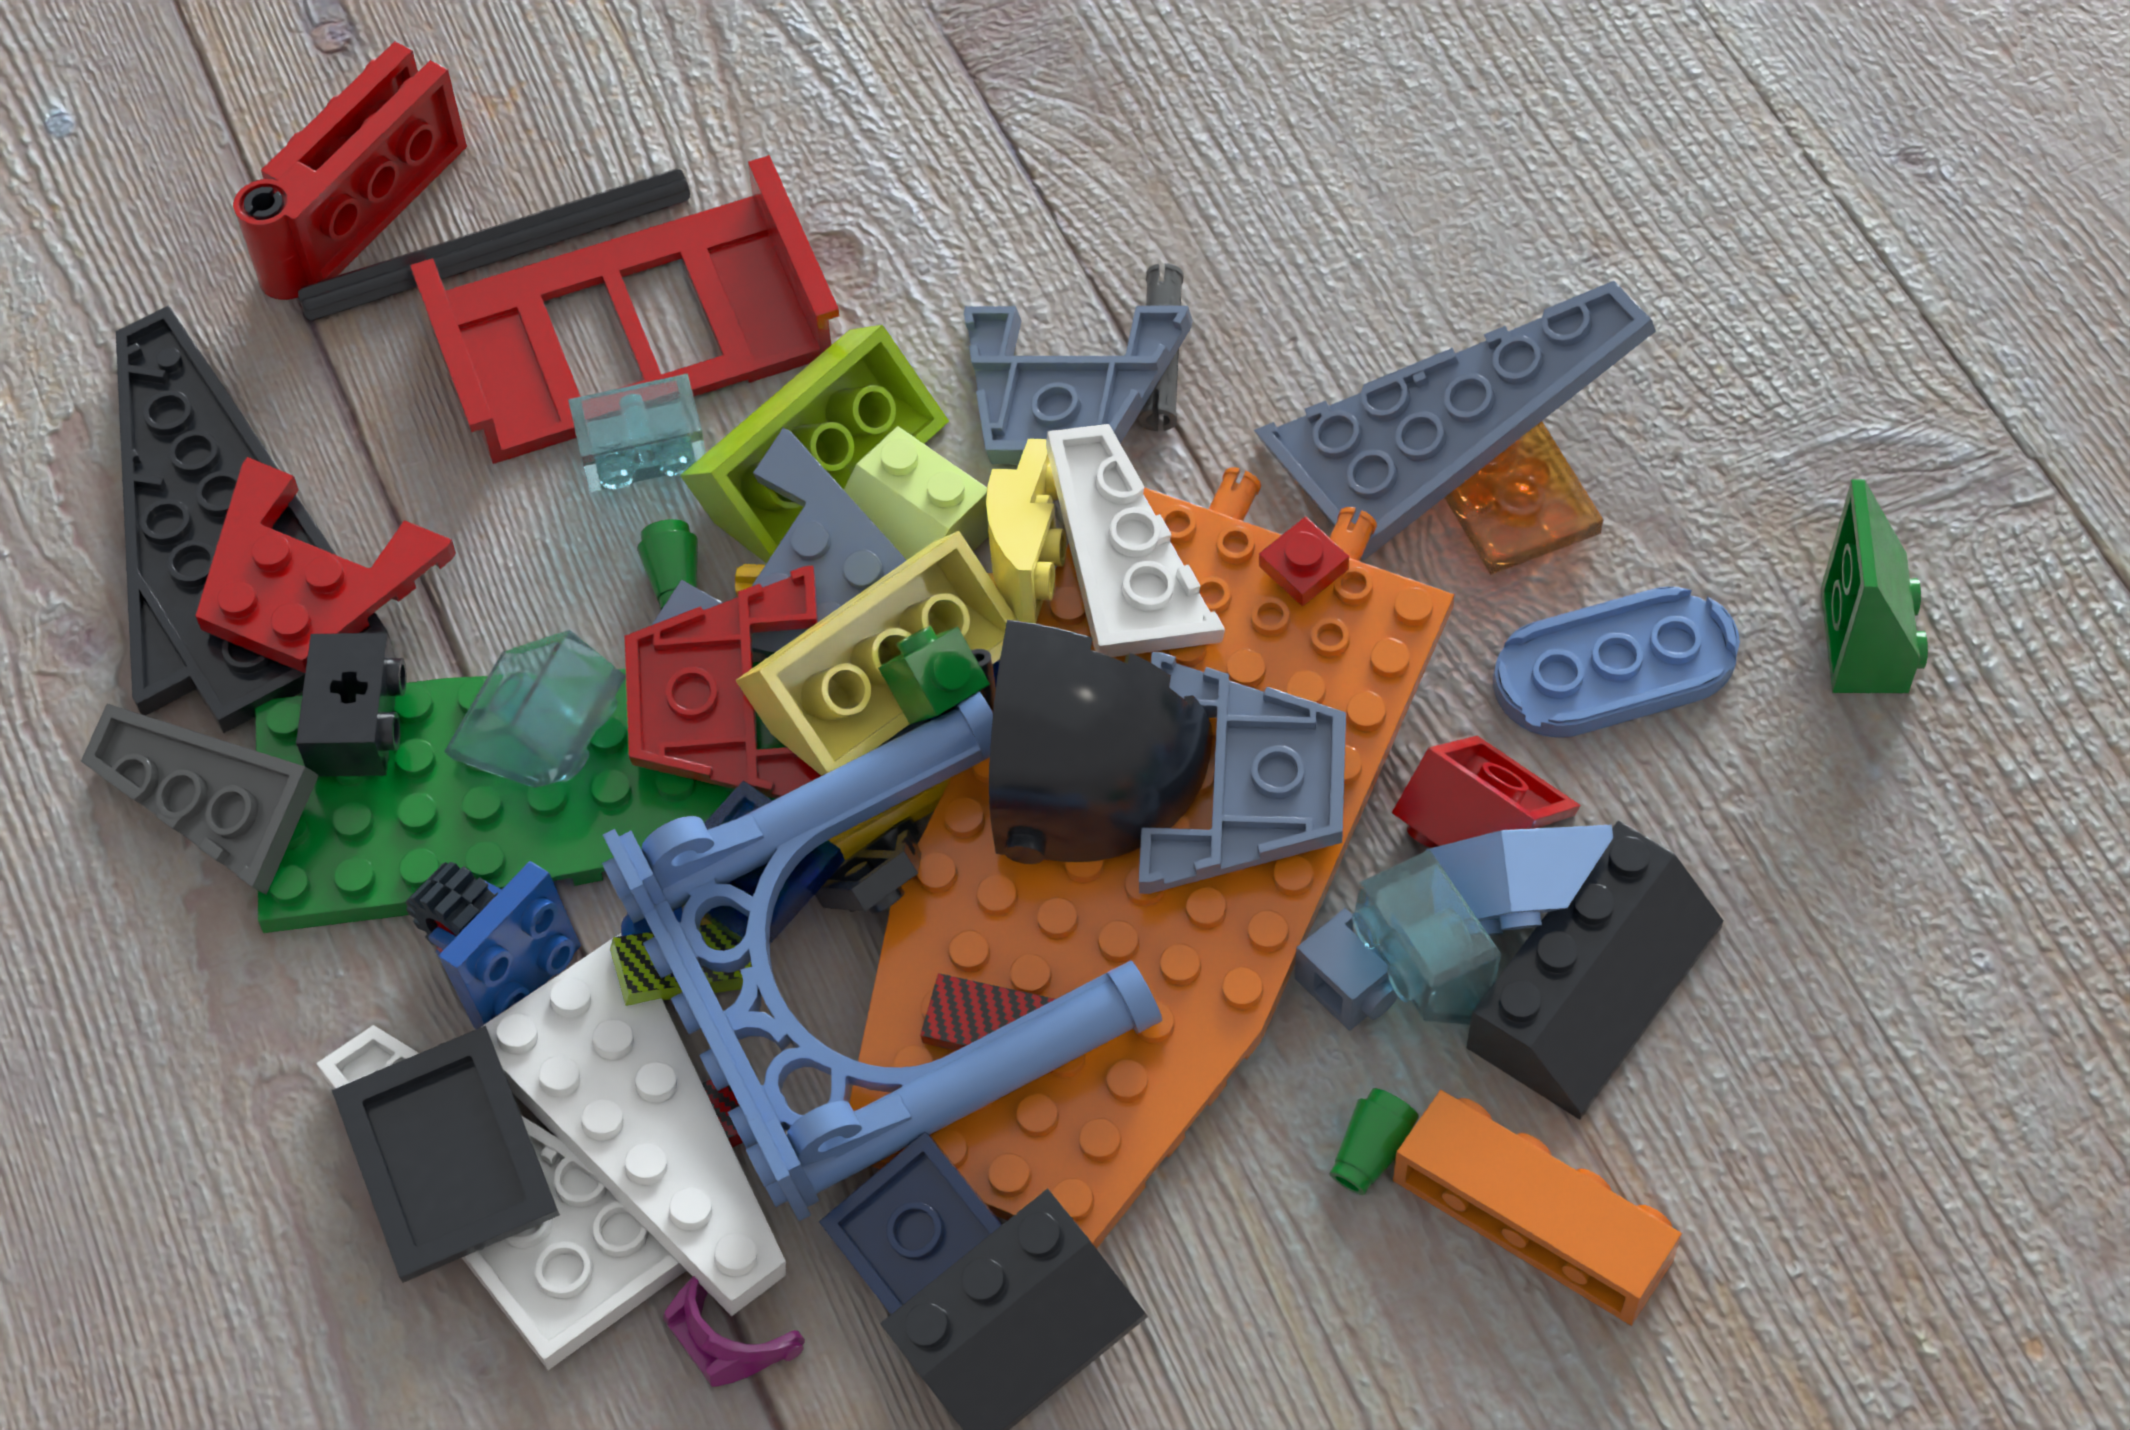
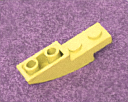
(1024, 532)

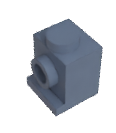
(1344, 972)

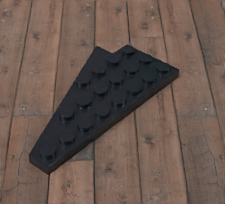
(178, 478)

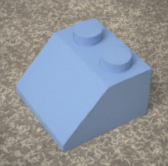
(1522, 872)

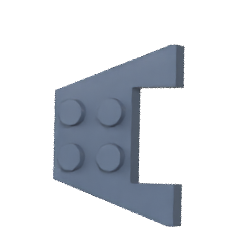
(1041, 394)
(827, 533)
(1272, 782)

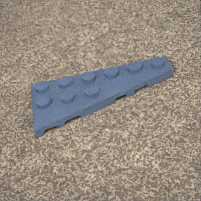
(1451, 414)

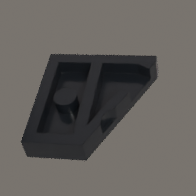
(876, 872)

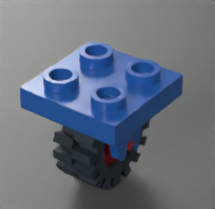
(494, 939)

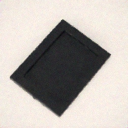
(444, 1154)

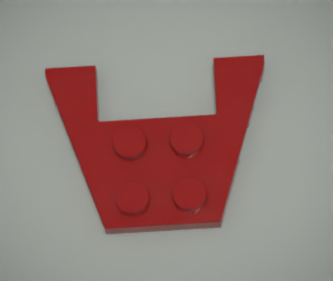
(278, 590)
(684, 694)

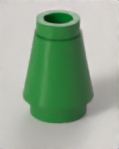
(668, 556)
(1372, 1139)

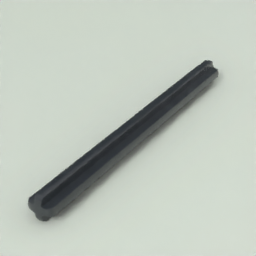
(496, 243)

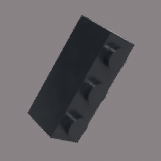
(1014, 1318)

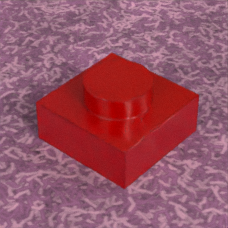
(1304, 561)

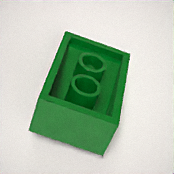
(1870, 603)

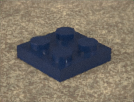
(909, 1222)

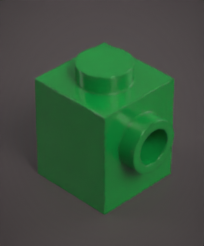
(932, 673)

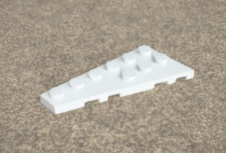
(640, 1120)
(561, 1276)

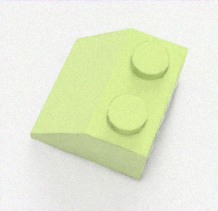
(917, 495)

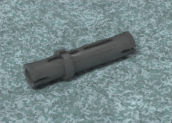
(1164, 396)

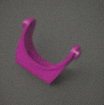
(716, 1356)

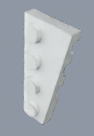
(1122, 552)

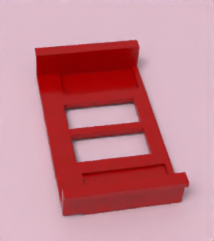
(746, 269)

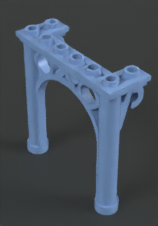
(692, 867)

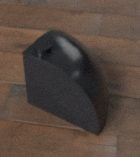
(1087, 749)

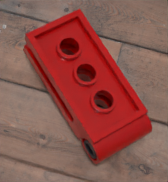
(349, 172)

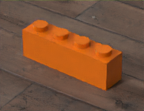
(1537, 1205)

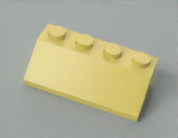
(826, 686)

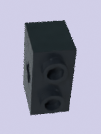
(350, 704)

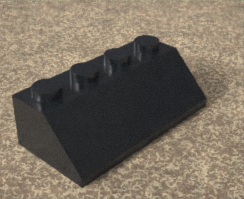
(1595, 973)

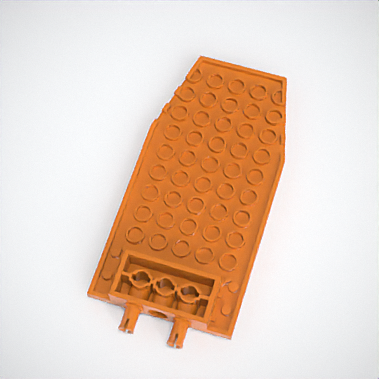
(1205, 948)

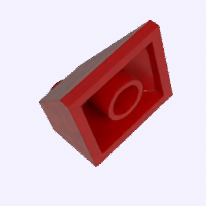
(1473, 791)

